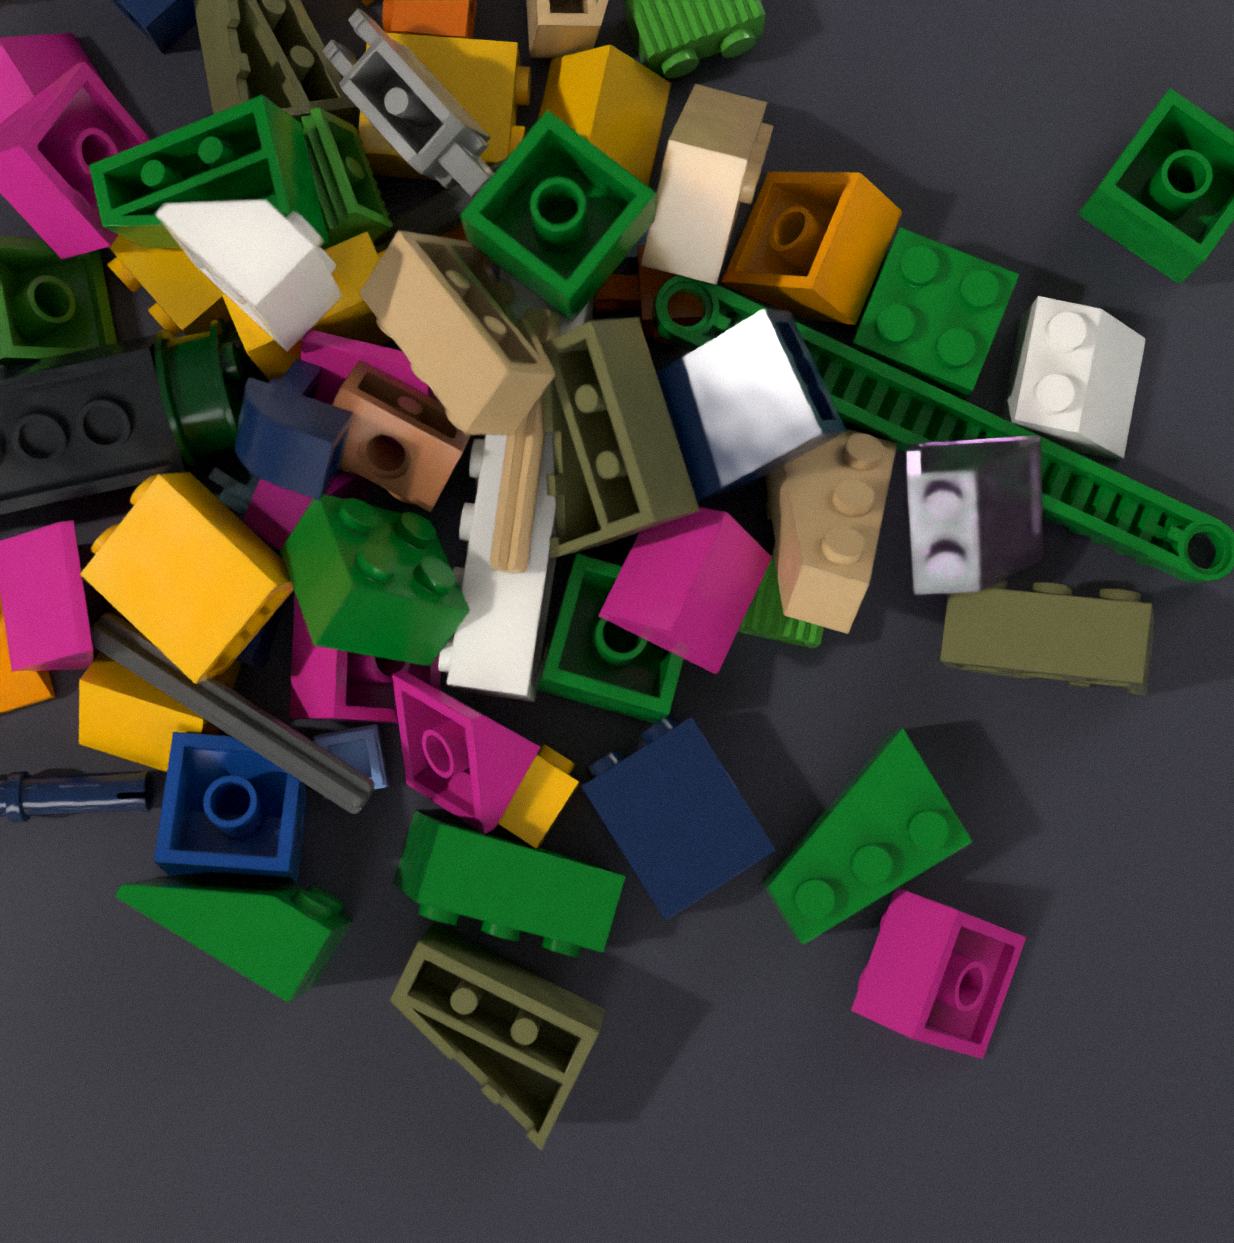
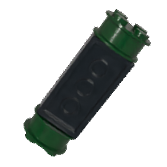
(118, 414)

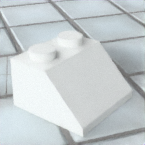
(259, 261)
(1074, 377)

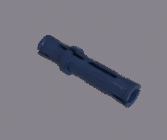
(30, 795)

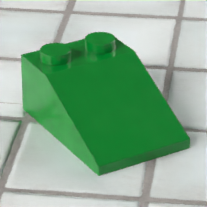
(262, 931)

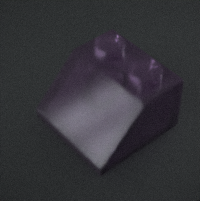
(973, 511)

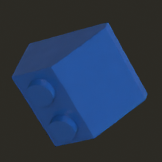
(229, 813)

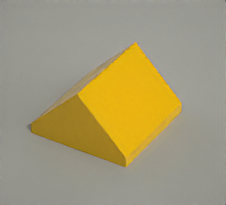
(610, 104)
(133, 717)

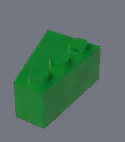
(229, 156)
(867, 842)
(507, 886)

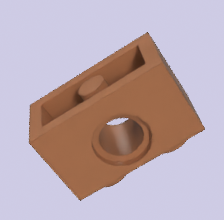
(416, 420)

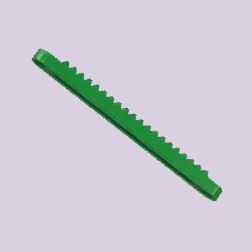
(910, 411)

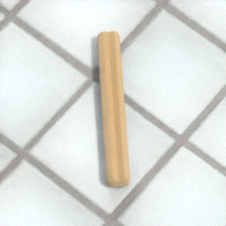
(522, 472)

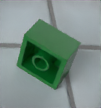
(1169, 189)
(559, 215)
(934, 312)
(373, 581)
(600, 661)

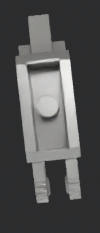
(411, 108)

